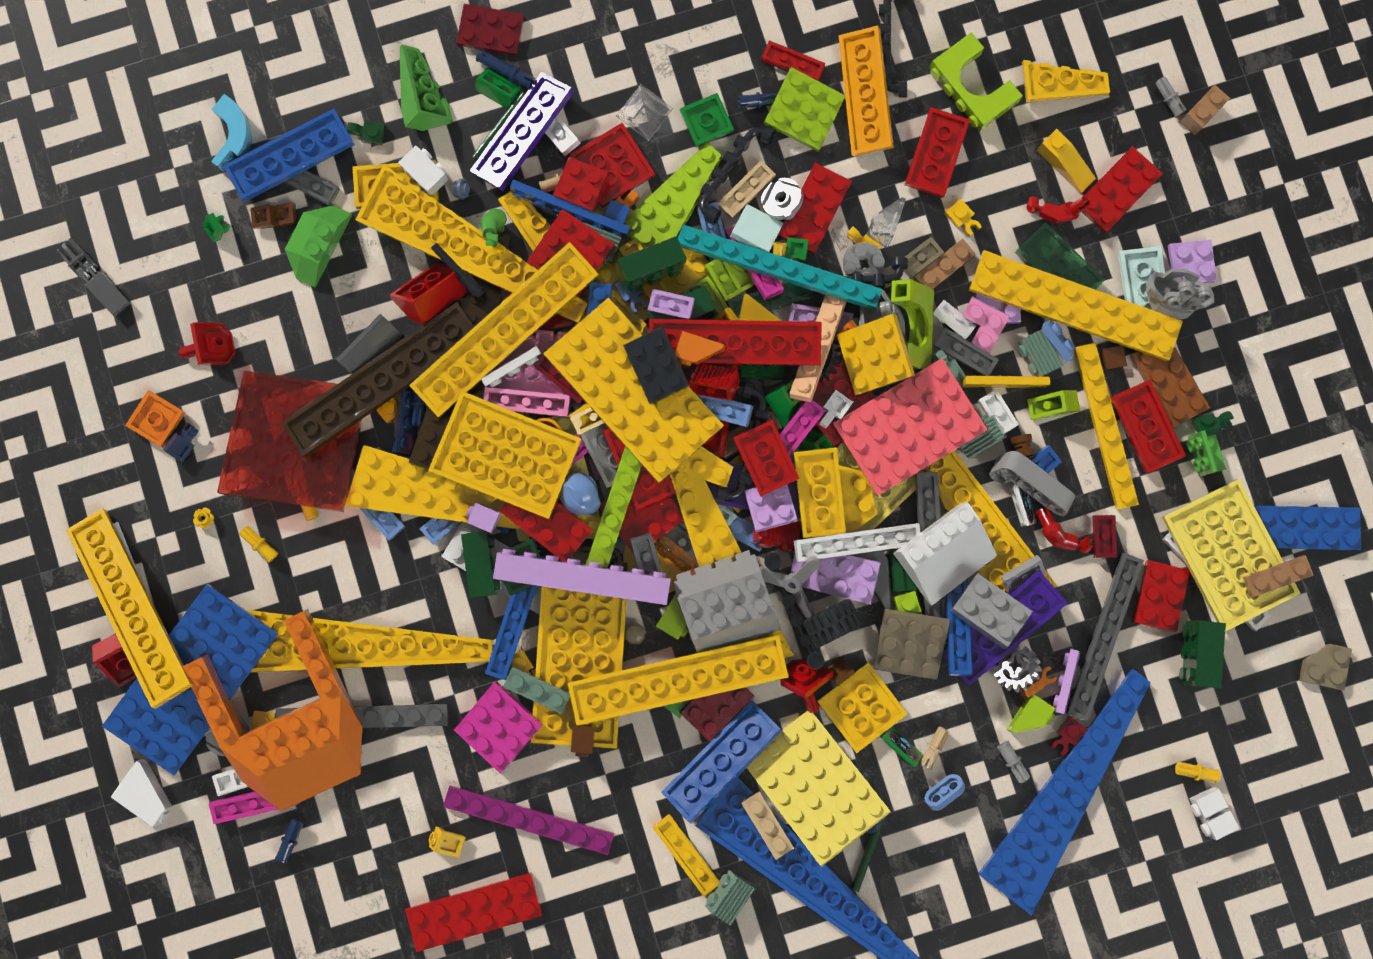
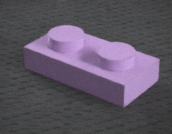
(671, 304)

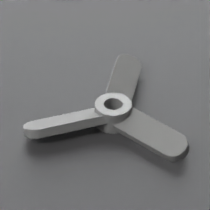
(793, 582)

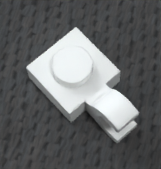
(836, 407)

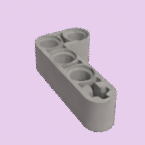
(1033, 480)

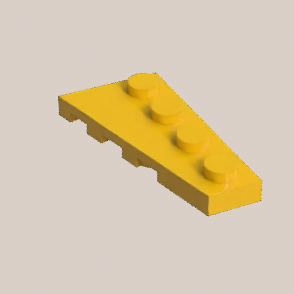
(1059, 83)

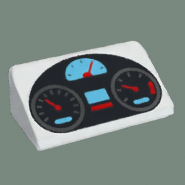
(1023, 506)

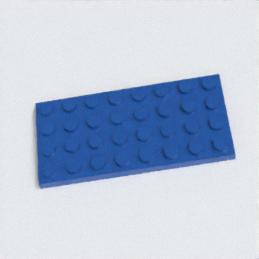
(234, 645)

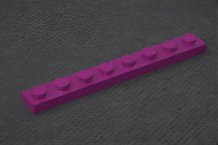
(528, 820)

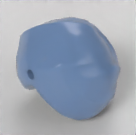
(580, 494)

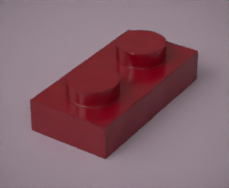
(1104, 536)

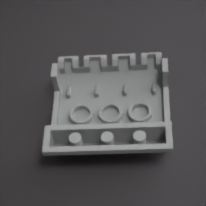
(726, 603)

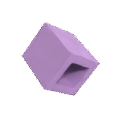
(483, 517)

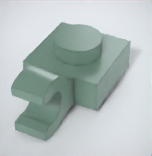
(952, 365)

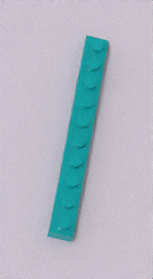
(779, 267)

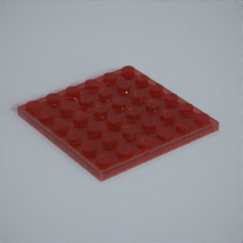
(264, 460)

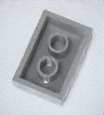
(991, 611)

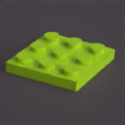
(804, 109)

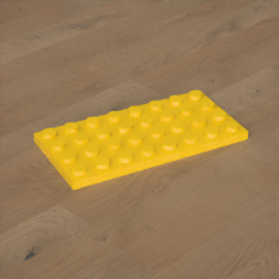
(601, 373)
(577, 641)

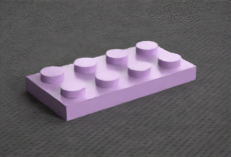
(844, 577)

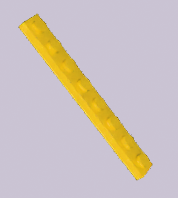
(1105, 426)

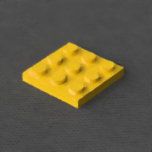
(875, 354)
(862, 707)

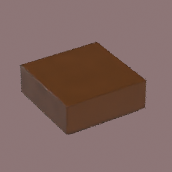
(1113, 358)
(841, 671)

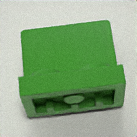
(1205, 453)

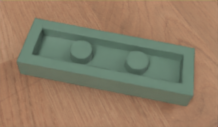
(537, 690)

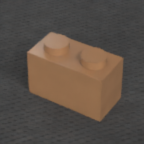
(1204, 110)

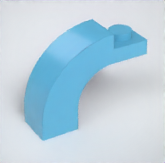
(239, 132)

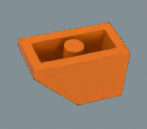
(696, 349)

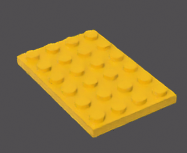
(505, 455)

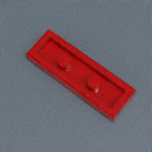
(785, 58)

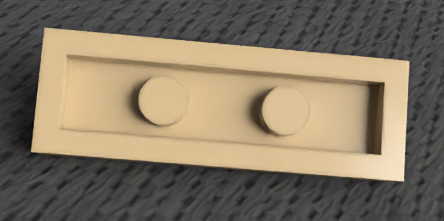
(746, 189)
(767, 825)

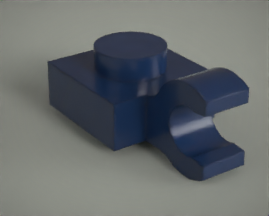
(181, 446)

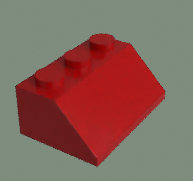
(429, 293)
(112, 661)

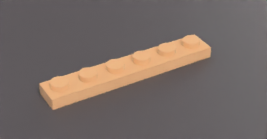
(808, 376)

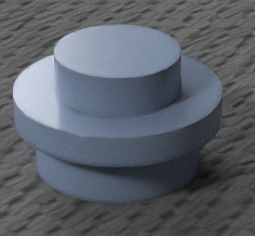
(461, 189)

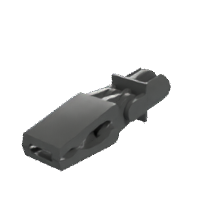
(100, 284)

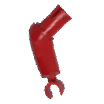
(1059, 214)
(1057, 537)

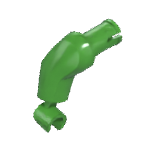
(491, 224)

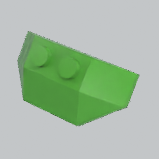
(315, 242)

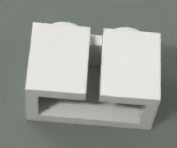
(422, 169)
(1211, 810)

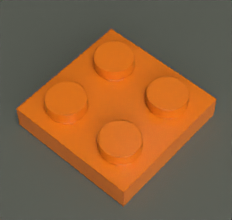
(155, 419)

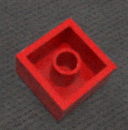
(581, 184)

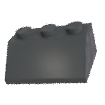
(370, 344)

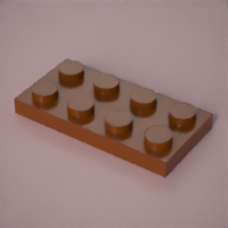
(1173, 386)

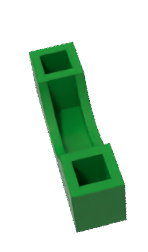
(786, 408)

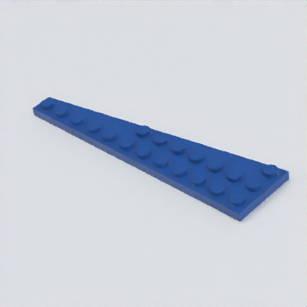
(1040, 836)
(799, 874)

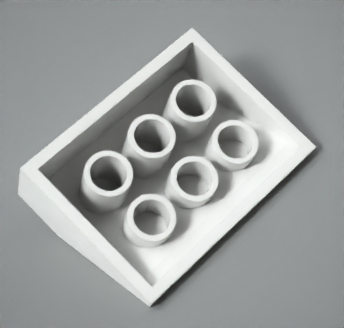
(946, 552)

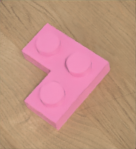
(990, 321)

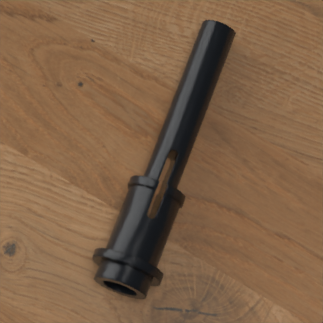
(465, 279)

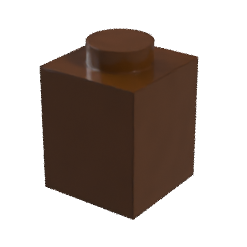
(583, 739)

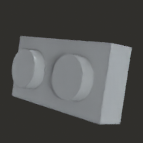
(1018, 575)

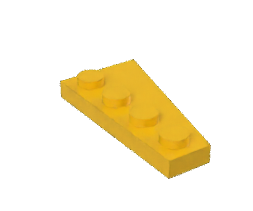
(706, 467)

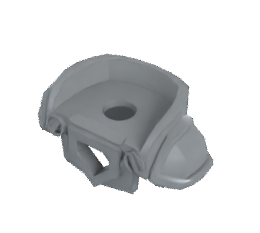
(1189, 293)
(883, 309)

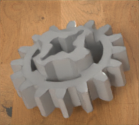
(1023, 675)

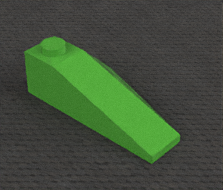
(420, 98)

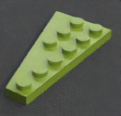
(674, 201)

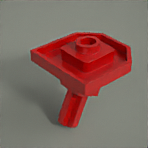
(211, 344)
(805, 681)

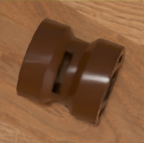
(1023, 444)

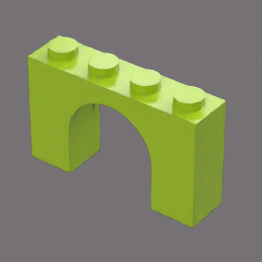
(979, 109)
(919, 305)

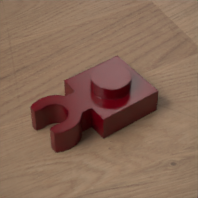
(1070, 732)

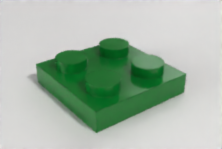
(706, 120)

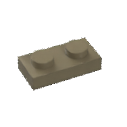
(922, 257)

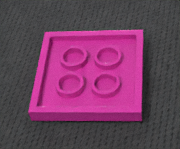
(498, 727)

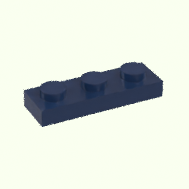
(404, 432)

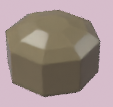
(634, 634)

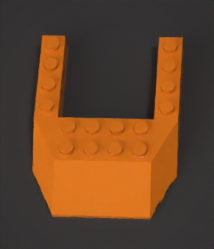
(299, 750)

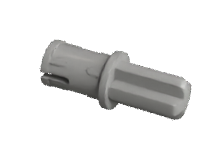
(1170, 96)
(1013, 762)

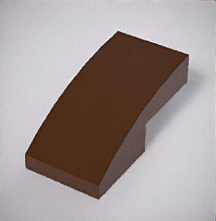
(273, 216)

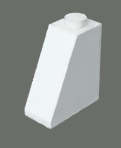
(143, 794)

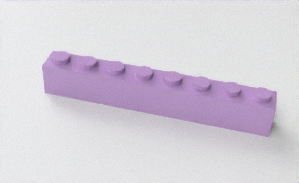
(581, 578)

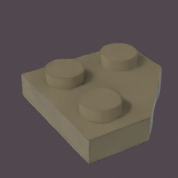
(1327, 667)

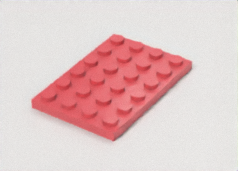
(909, 427)

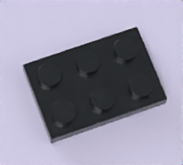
(656, 365)

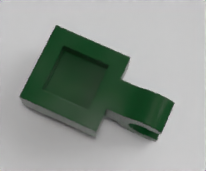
(370, 132)
(1212, 424)

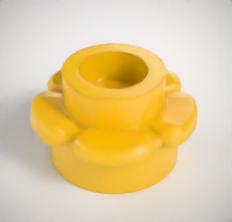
(209, 518)

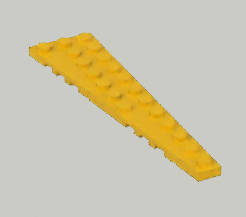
(421, 221)
(395, 486)
(960, 486)
(708, 529)
(370, 646)

